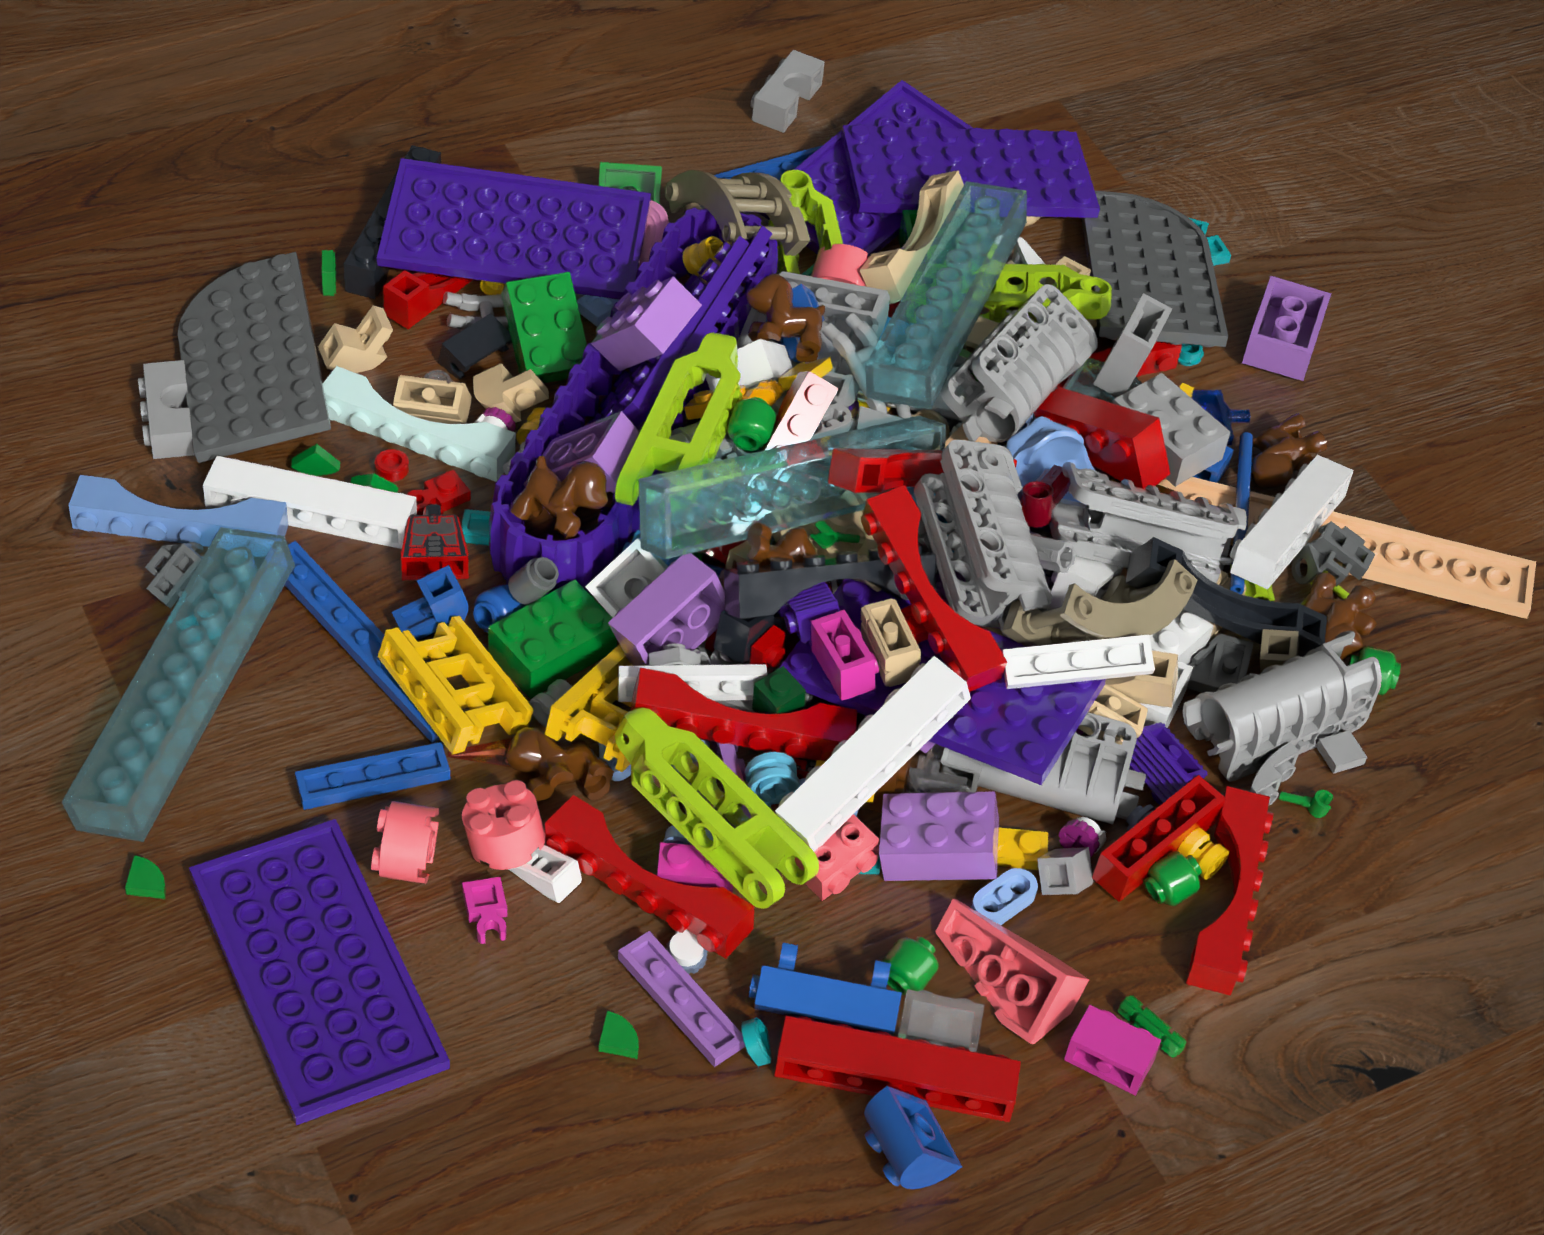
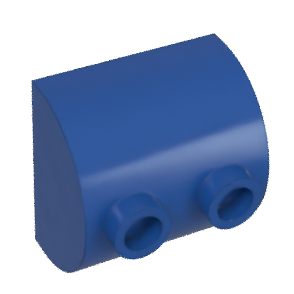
(910, 1140)

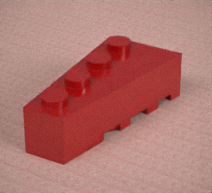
(1115, 437)

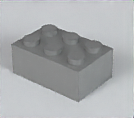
(1189, 432)

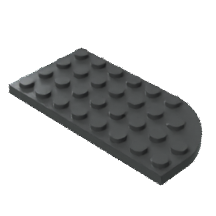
(1159, 253)
(251, 360)

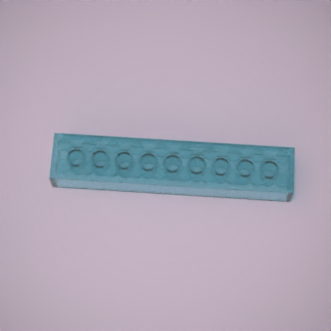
(946, 296)
(774, 487)
(179, 685)

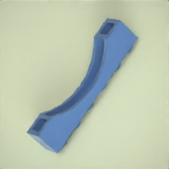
(109, 508)

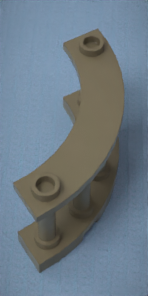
(742, 194)
(1120, 612)

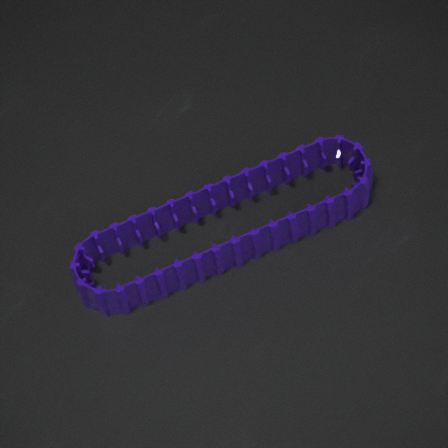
(591, 553)

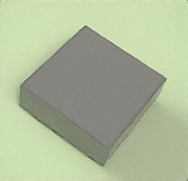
(1341, 751)

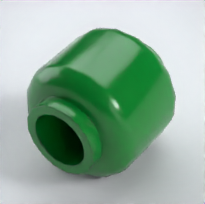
(751, 423)
(1389, 667)
(1173, 878)
(911, 964)

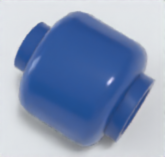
(494, 605)

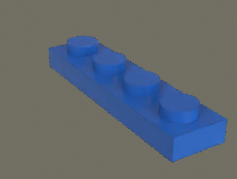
(372, 775)

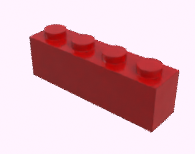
(1129, 858)

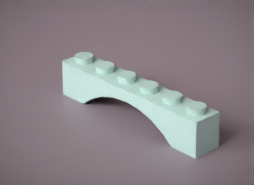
(472, 447)

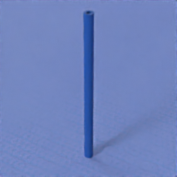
(1242, 496)

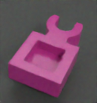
(486, 905)

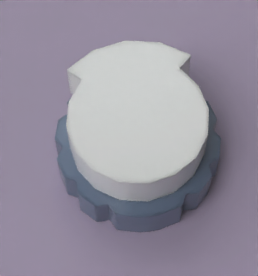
(687, 951)

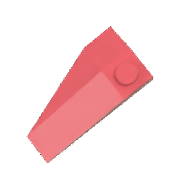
(1017, 978)

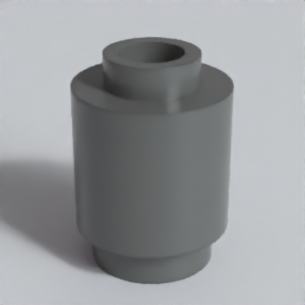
(533, 580)

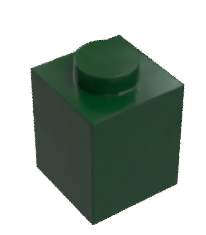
(778, 693)

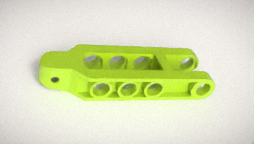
(815, 209)
(1070, 283)
(653, 448)
(739, 853)

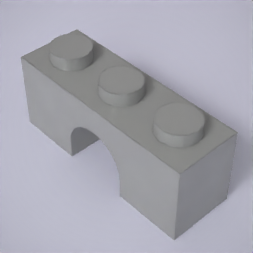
(778, 99)
(166, 410)

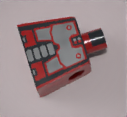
(432, 544)

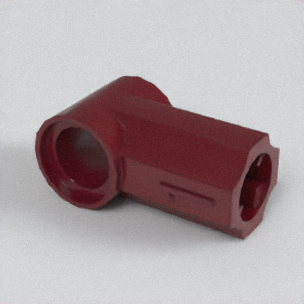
(1043, 495)

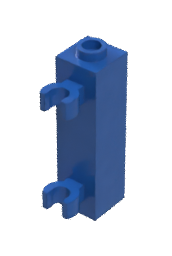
(826, 999)

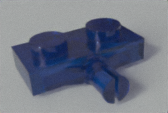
(1214, 404)

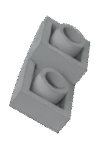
(1274, 771)

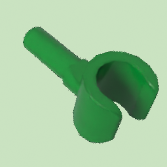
(828, 536)
(1317, 806)

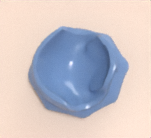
(1045, 445)

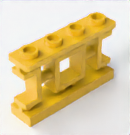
(593, 694)
(437, 698)

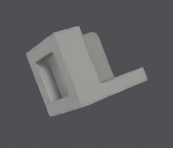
(1065, 871)

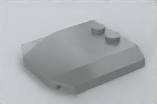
(839, 301)

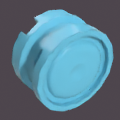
(772, 776)

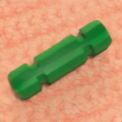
(1132, 1009)

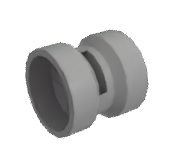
(543, 701)

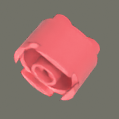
(840, 264)
(503, 825)
(406, 841)

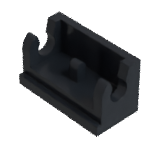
(473, 345)

